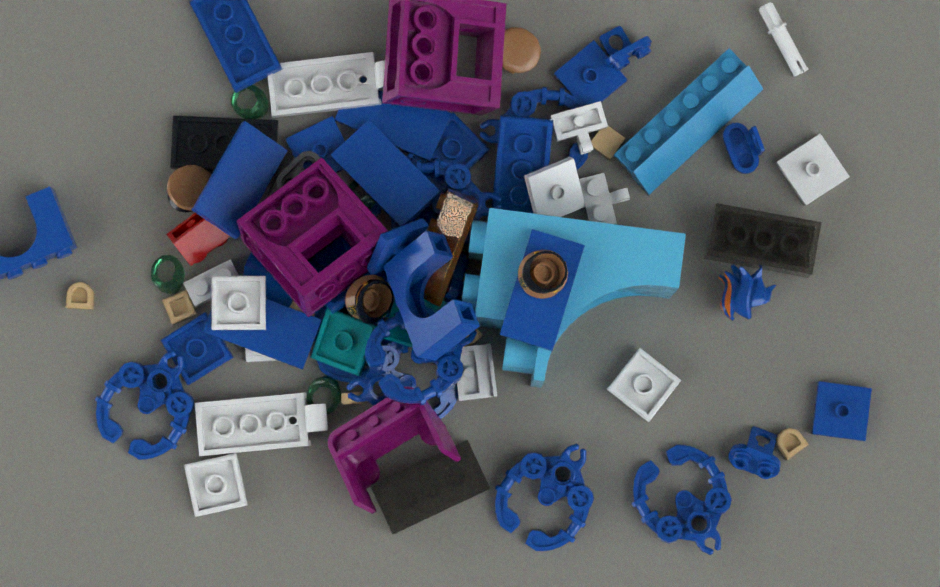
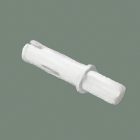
(783, 39)

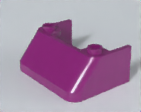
(376, 433)

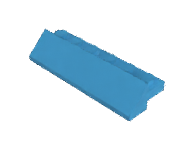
(689, 121)

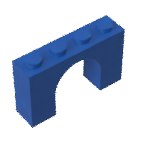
(51, 240)
(408, 277)

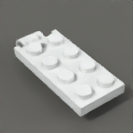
(326, 84)
(257, 423)

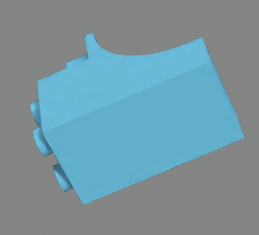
(613, 265)

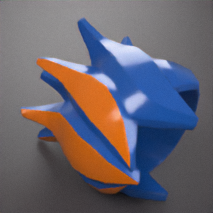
(743, 292)

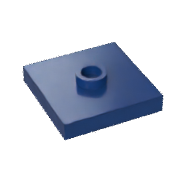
(589, 77)
(319, 138)
(393, 242)
(199, 350)
(841, 411)

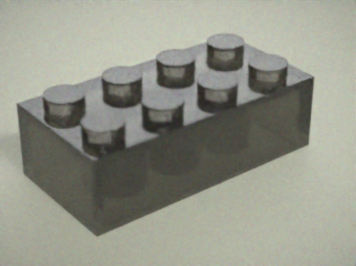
(762, 240)
(429, 488)

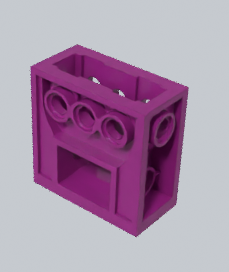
(425, 53)
(300, 224)

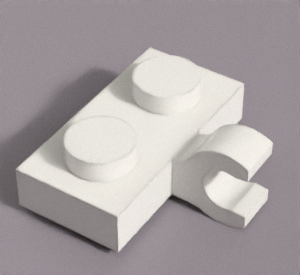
(579, 123)
(599, 200)
(200, 287)

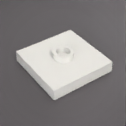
(812, 169)
(555, 189)
(238, 302)
(644, 384)
(215, 485)

